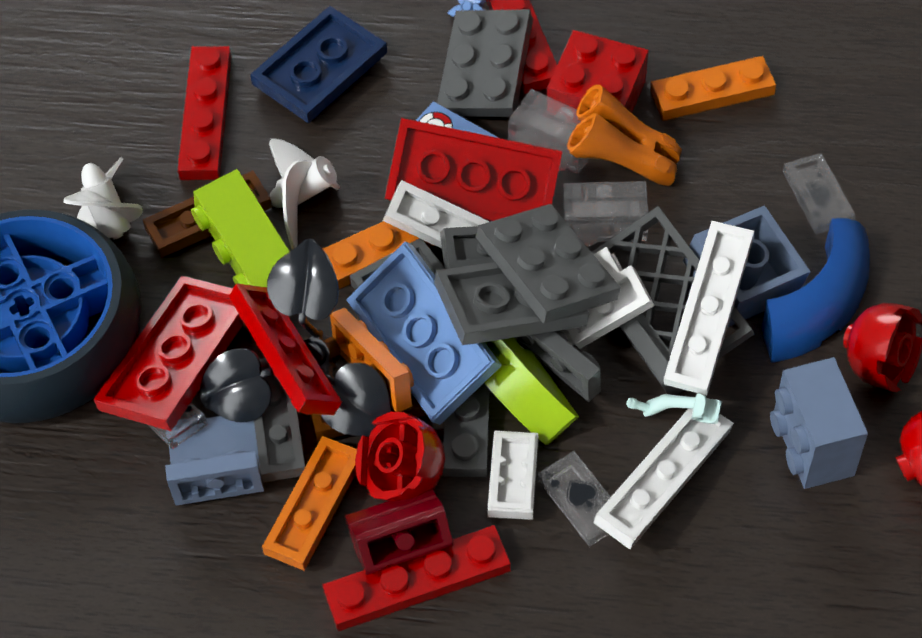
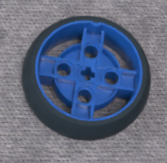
(33, 314)

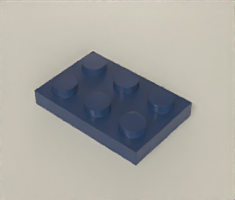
(319, 64)

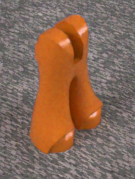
(618, 136)

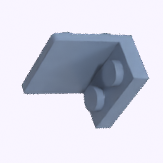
(215, 463)

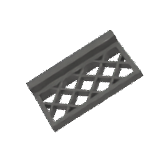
(639, 329)

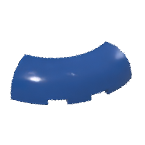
(827, 303)

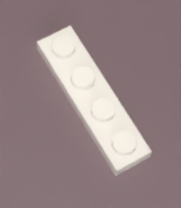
(709, 308)
(660, 477)

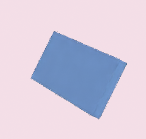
(410, 318)

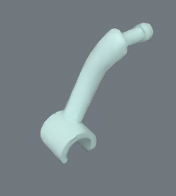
(704, 409)

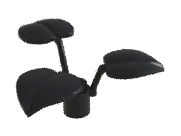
(306, 286)

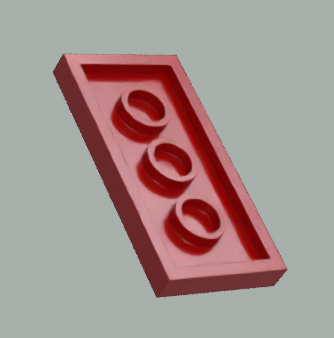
(473, 169)
(172, 355)

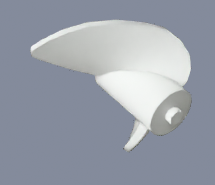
(300, 180)
(101, 202)

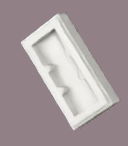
(513, 475)

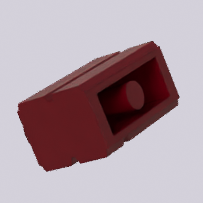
(399, 531)

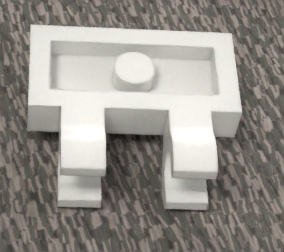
(631, 302)

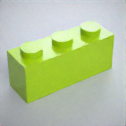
(239, 228)

